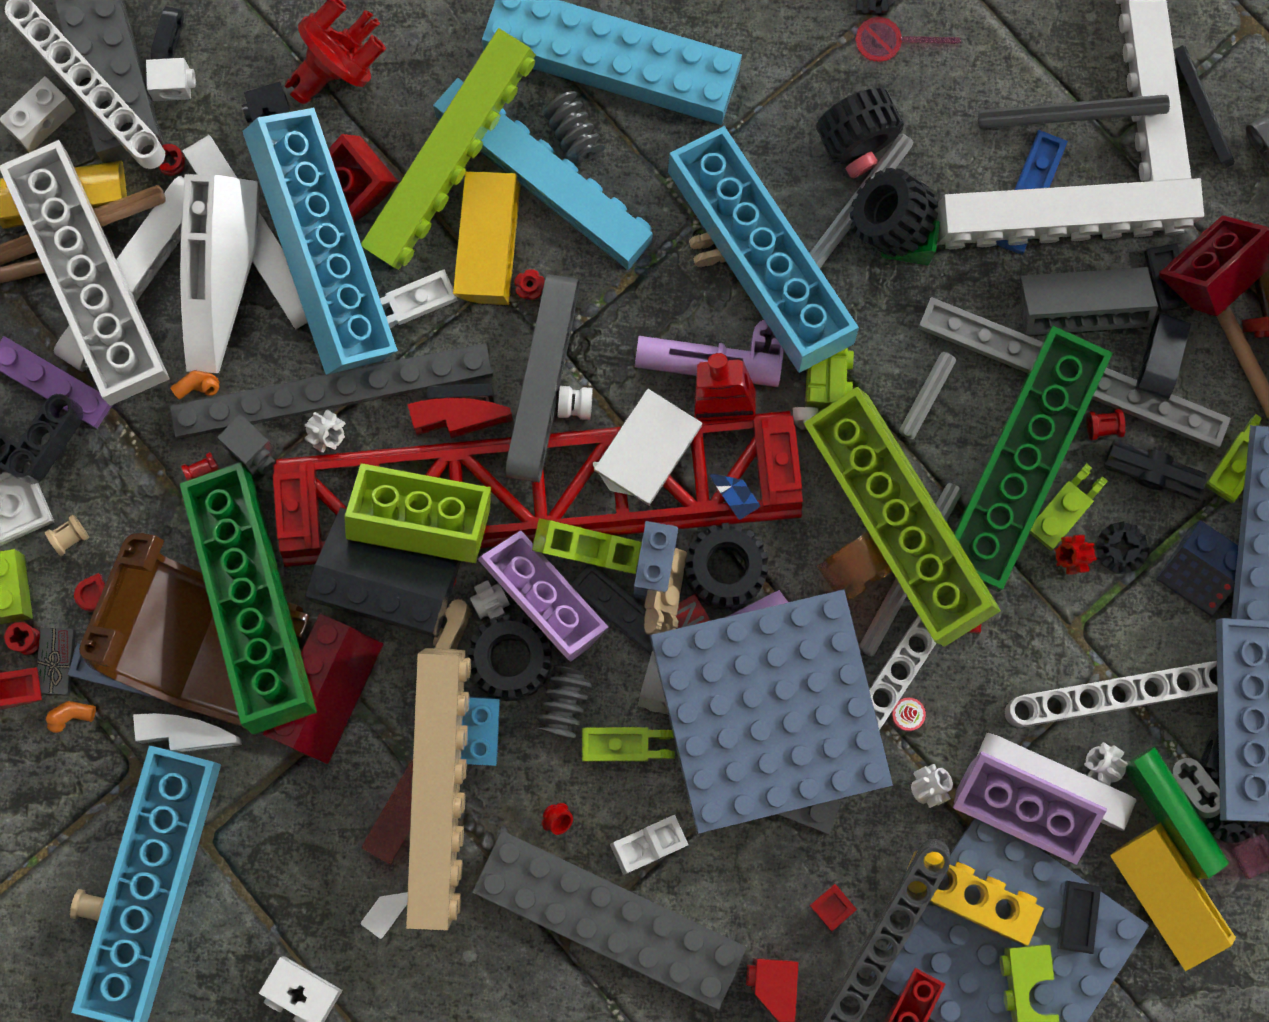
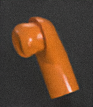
(196, 381)
(65, 712)

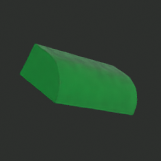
(1176, 813)

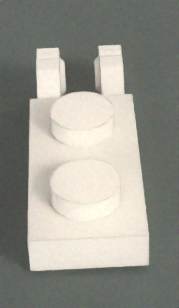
(418, 298)

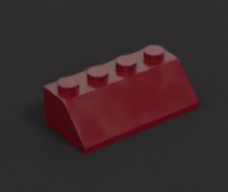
(337, 670)

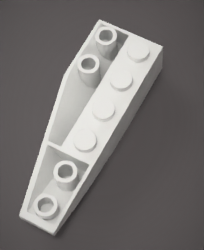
(215, 262)

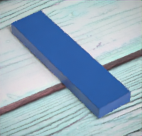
(1038, 171)

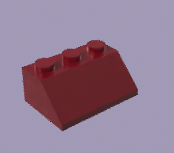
(1219, 264)

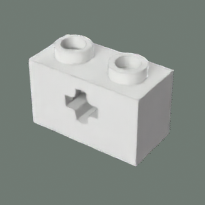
(37, 114)
(288, 976)

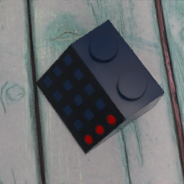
(1202, 568)

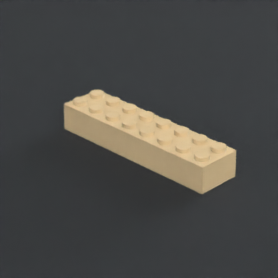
(436, 788)

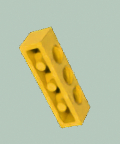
(1016, 927)

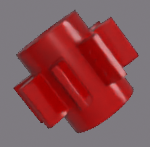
(1075, 554)

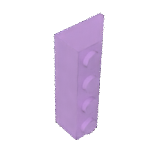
(544, 595)
(1028, 807)

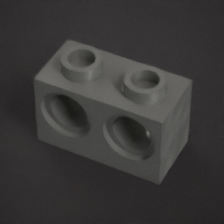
(248, 446)

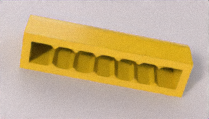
(100, 181)
(487, 237)
(1173, 897)

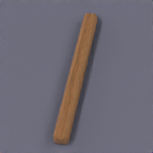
(105, 214)

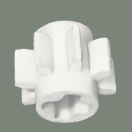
(324, 431)
(489, 600)
(1106, 764)
(931, 785)

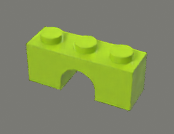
(587, 546)
(1024, 969)

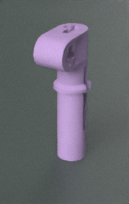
(684, 356)

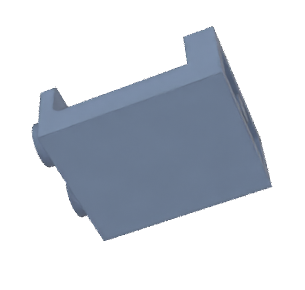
(655, 559)

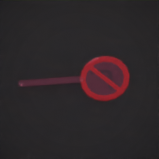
(882, 39)

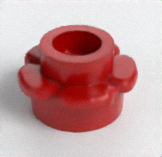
(526, 292)
(557, 818)

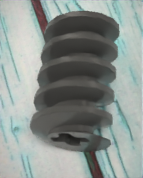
(571, 130)
(564, 702)

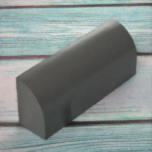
(1087, 300)

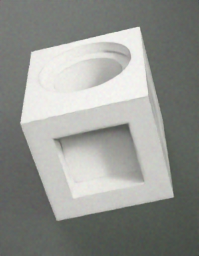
(169, 79)

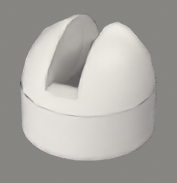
(802, 414)

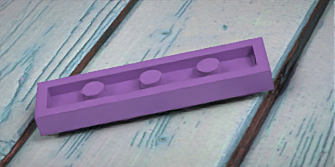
(49, 380)

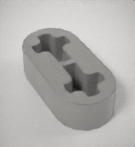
(1203, 783)

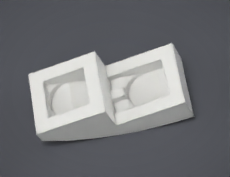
(649, 844)

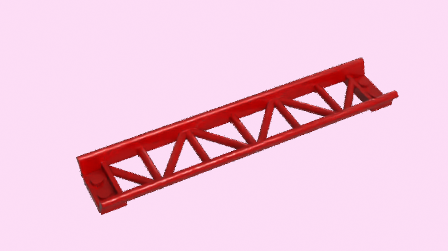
(772, 445)

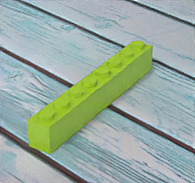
(449, 148)

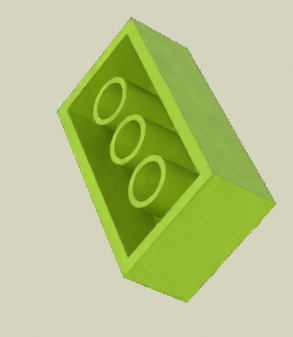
(417, 513)

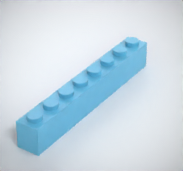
(561, 187)

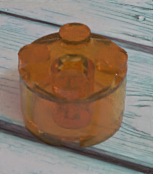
(854, 566)

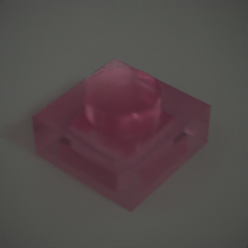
(1252, 856)

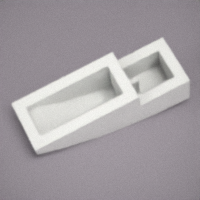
(182, 732)

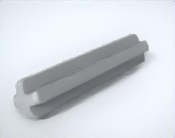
(927, 395)

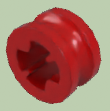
(175, 169)

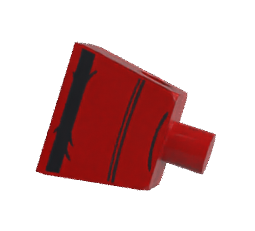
(723, 390)

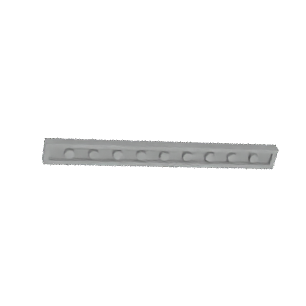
(1113, 389)

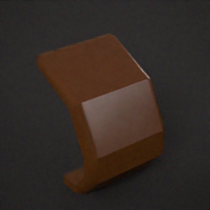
(160, 632)

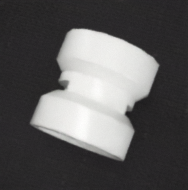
(583, 402)

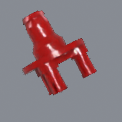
(334, 53)

